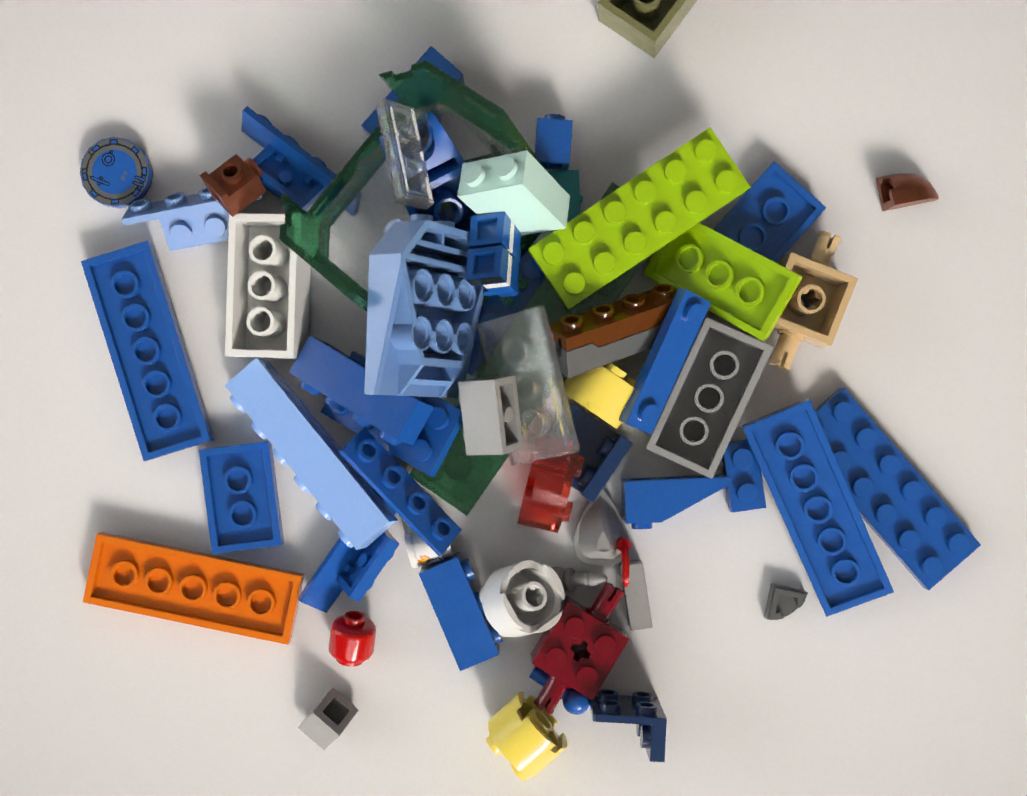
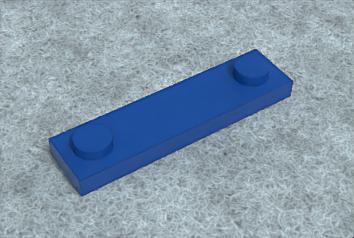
(665, 360)

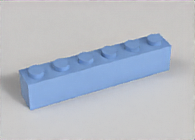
(310, 454)

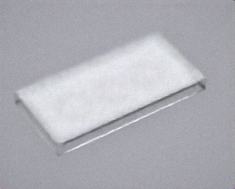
(525, 348)

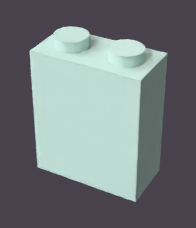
(515, 186)

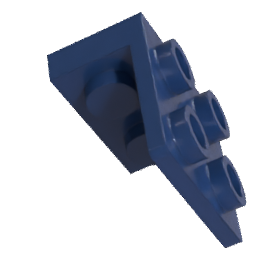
(601, 451)
(636, 709)

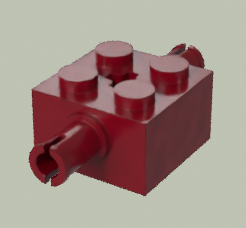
(581, 669)

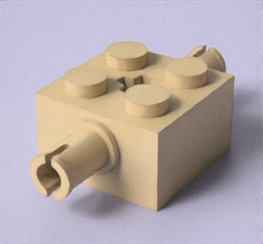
(828, 297)

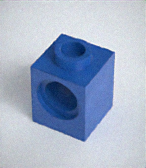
(553, 141)

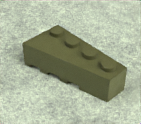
(644, 22)

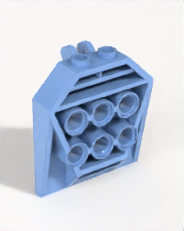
(420, 310)

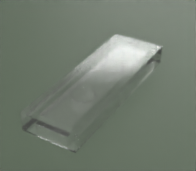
(404, 154)

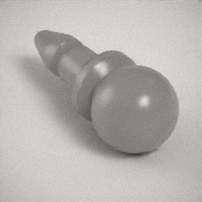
(571, 580)

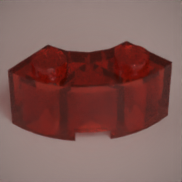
(547, 491)

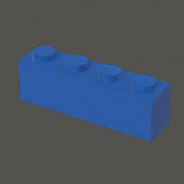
(343, 382)

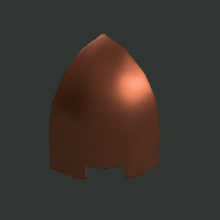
(904, 190)

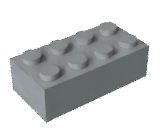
(709, 397)

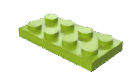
(735, 279)

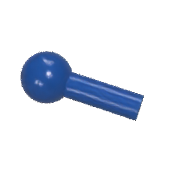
(573, 701)

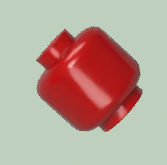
(352, 638)

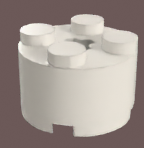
(522, 599)

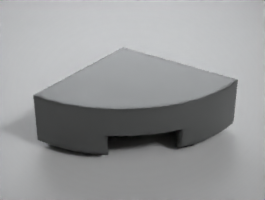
(783, 601)

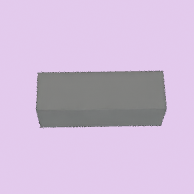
(637, 597)

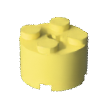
(602, 392)
(525, 736)

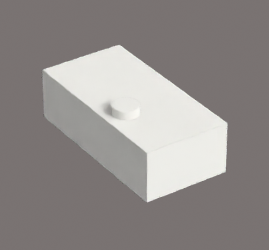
(264, 291)

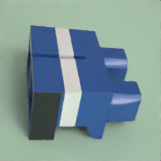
(494, 254)

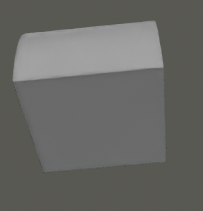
(328, 719)

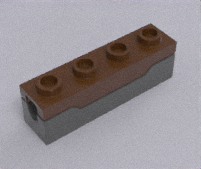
(610, 330)

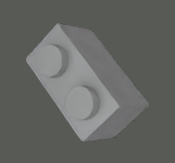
(490, 415)

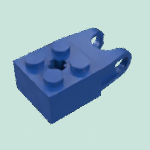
(444, 175)

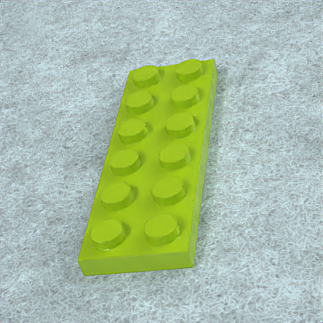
(639, 218)

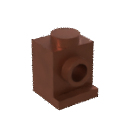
(235, 184)

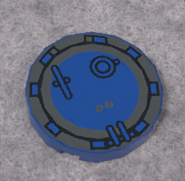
(116, 172)

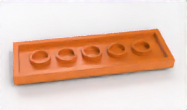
(193, 588)

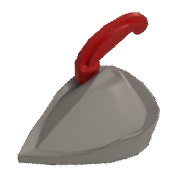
(602, 536)

